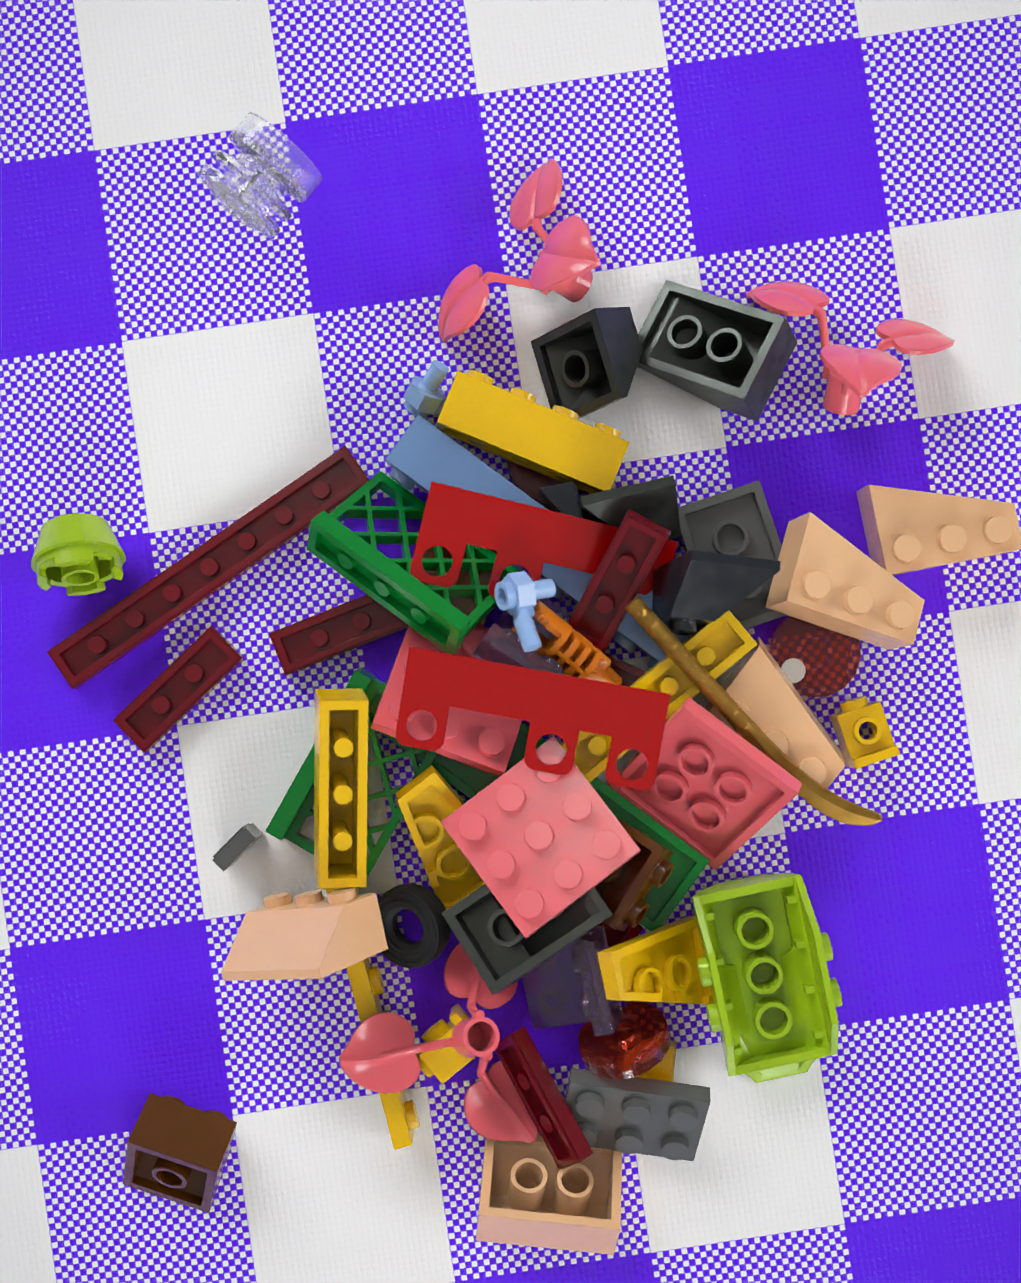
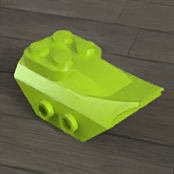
(767, 975)

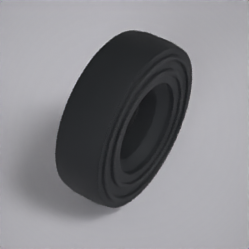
(429, 911)

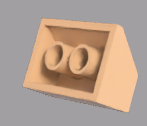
(305, 936)
(542, 1206)

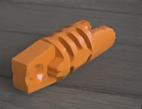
(572, 649)

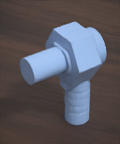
(424, 394)
(518, 596)

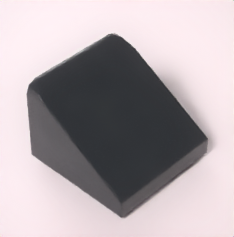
(562, 498)

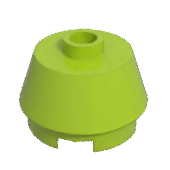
(77, 554)

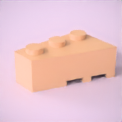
(932, 530)
(841, 588)
(782, 715)

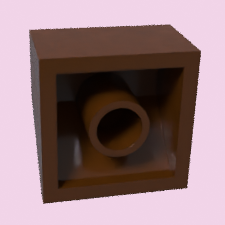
(178, 1151)

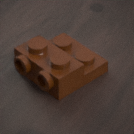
(630, 883)

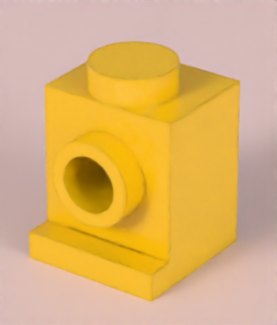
(856, 750)
(445, 1061)

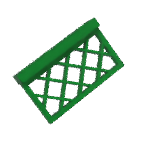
(389, 579)
(299, 799)

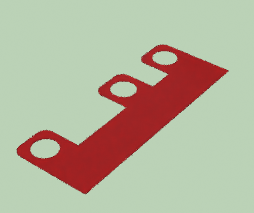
(518, 534)
(547, 699)

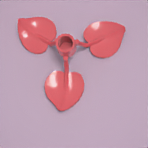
(561, 265)
(850, 370)
(385, 1059)

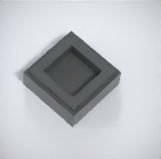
(236, 846)

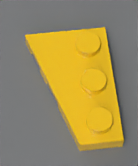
(424, 805)
(656, 966)

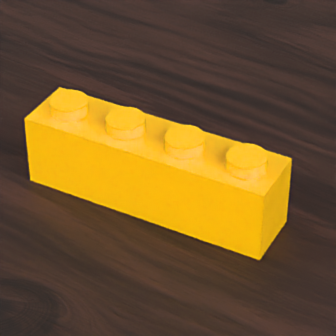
(531, 434)
(340, 788)

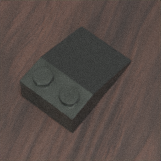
(715, 348)
(501, 949)

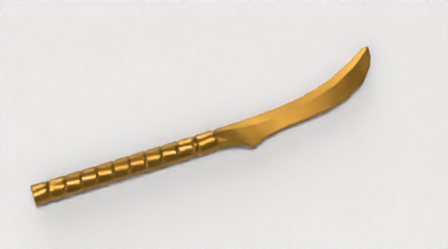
(810, 790)

